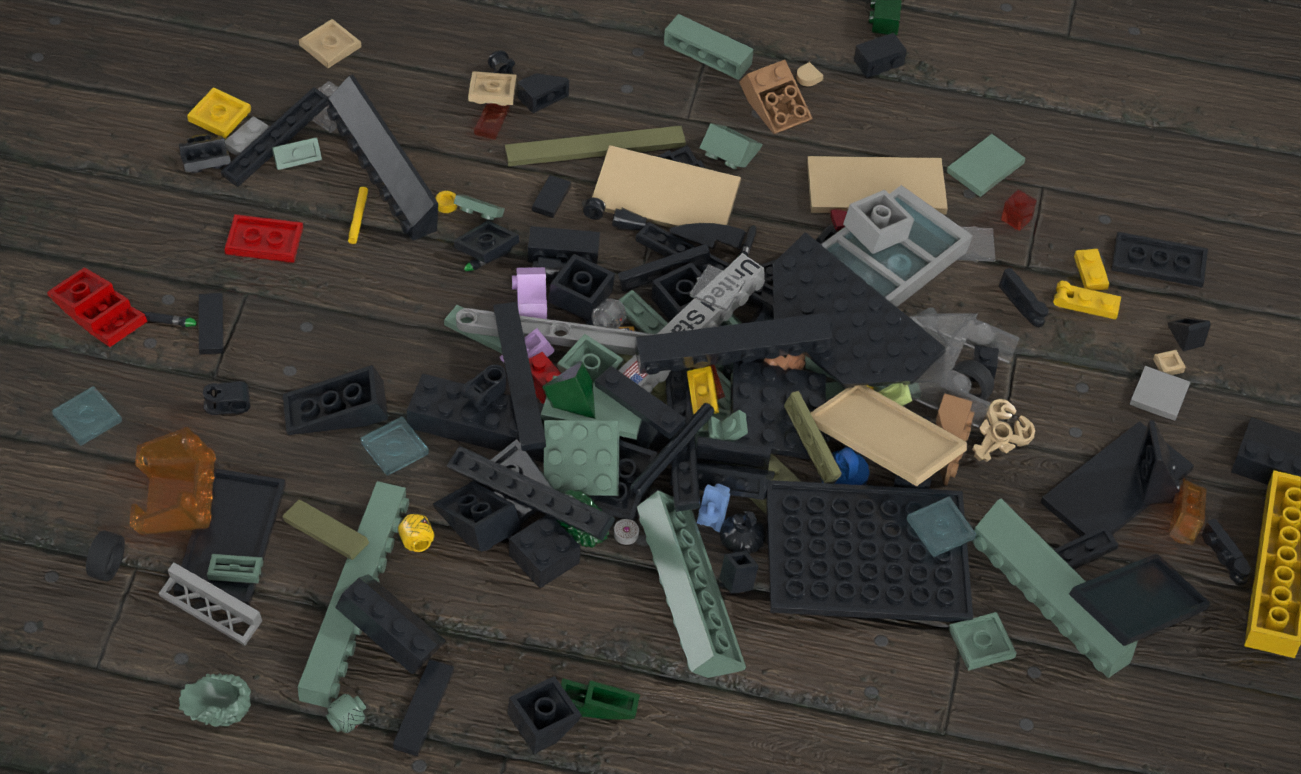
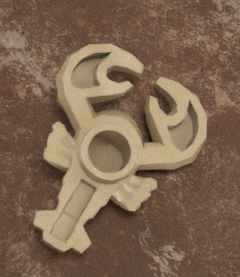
(999, 433)

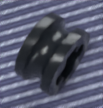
(594, 208)

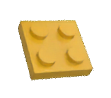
(219, 112)

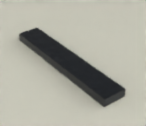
(277, 134)

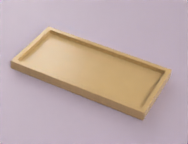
(844, 180)
(665, 189)
(888, 433)

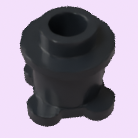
(501, 63)

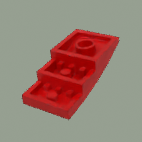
(97, 306)

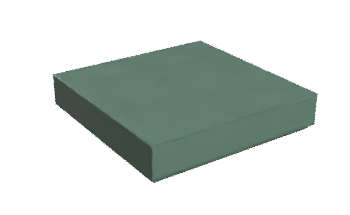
(982, 641)

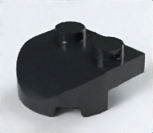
(203, 153)

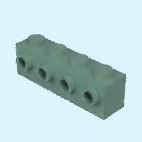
(708, 46)

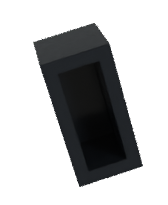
(880, 55)

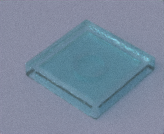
(87, 416)
(394, 446)
(941, 526)

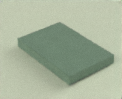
(986, 165)

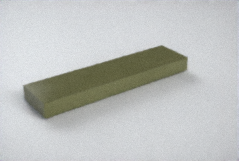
(812, 438)
(325, 529)

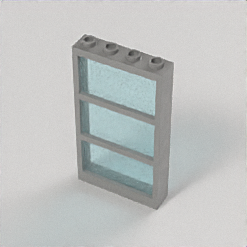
(910, 264)

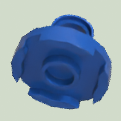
(852, 466)

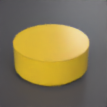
(446, 201)

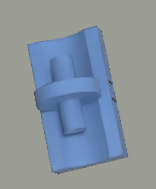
(714, 506)

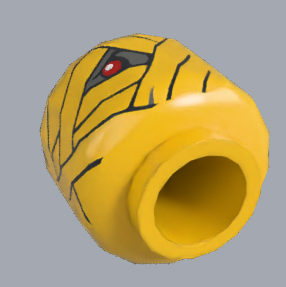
(416, 532)

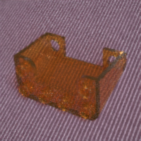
(178, 484)

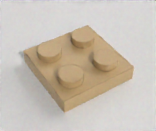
(492, 88)

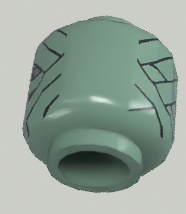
(346, 713)

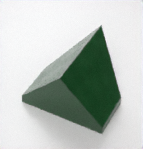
(572, 391)

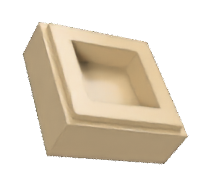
(1169, 362)

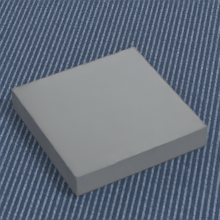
(1160, 393)

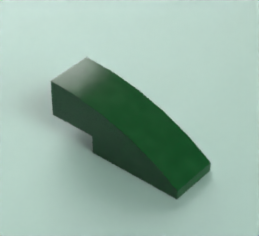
(601, 700)

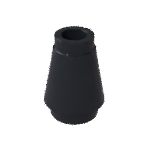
(628, 220)

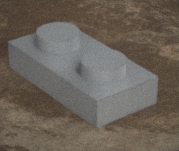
(245, 135)

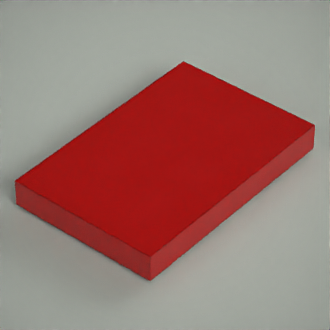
(264, 238)

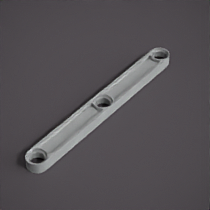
(616, 340)

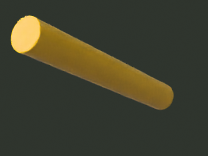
(357, 216)

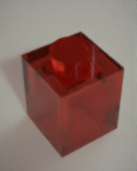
(1018, 209)

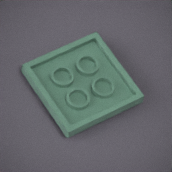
(582, 456)

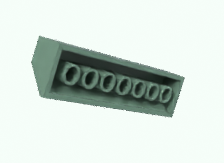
(1047, 583)
(690, 588)

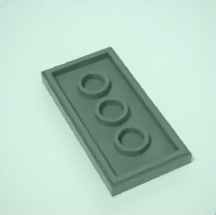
(605, 410)

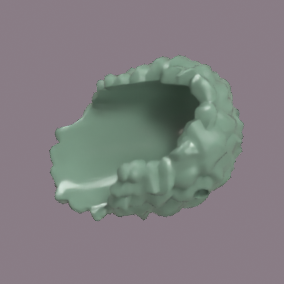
(216, 699)

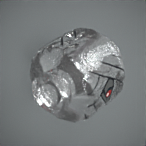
(609, 314)

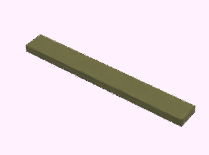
(593, 145)

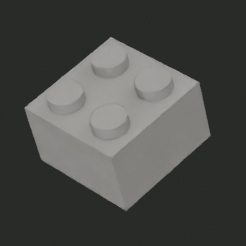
(878, 221)

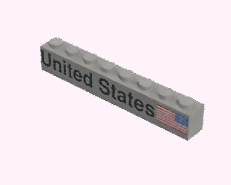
(701, 315)

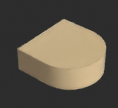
(808, 75)

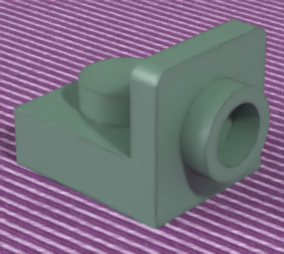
(730, 428)

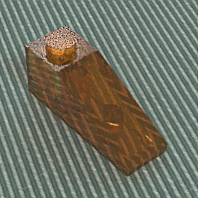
(1188, 513)

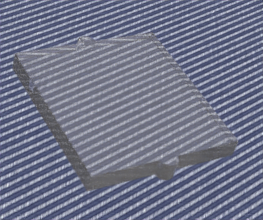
(981, 245)
(717, 288)

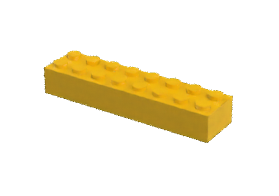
(1276, 590)

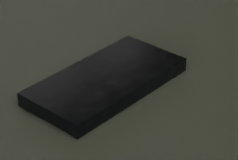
(1159, 259)

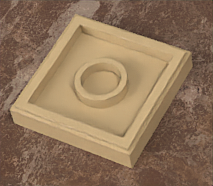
(330, 43)

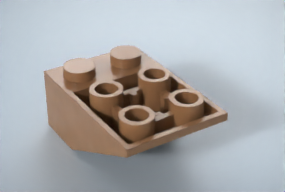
(776, 97)
(954, 417)

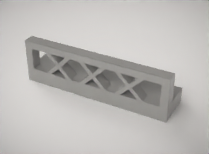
(214, 595)

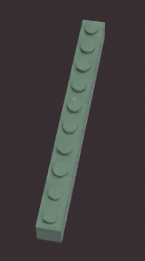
(337, 633)

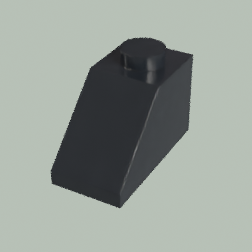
(542, 90)

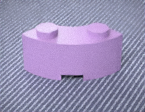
(531, 292)

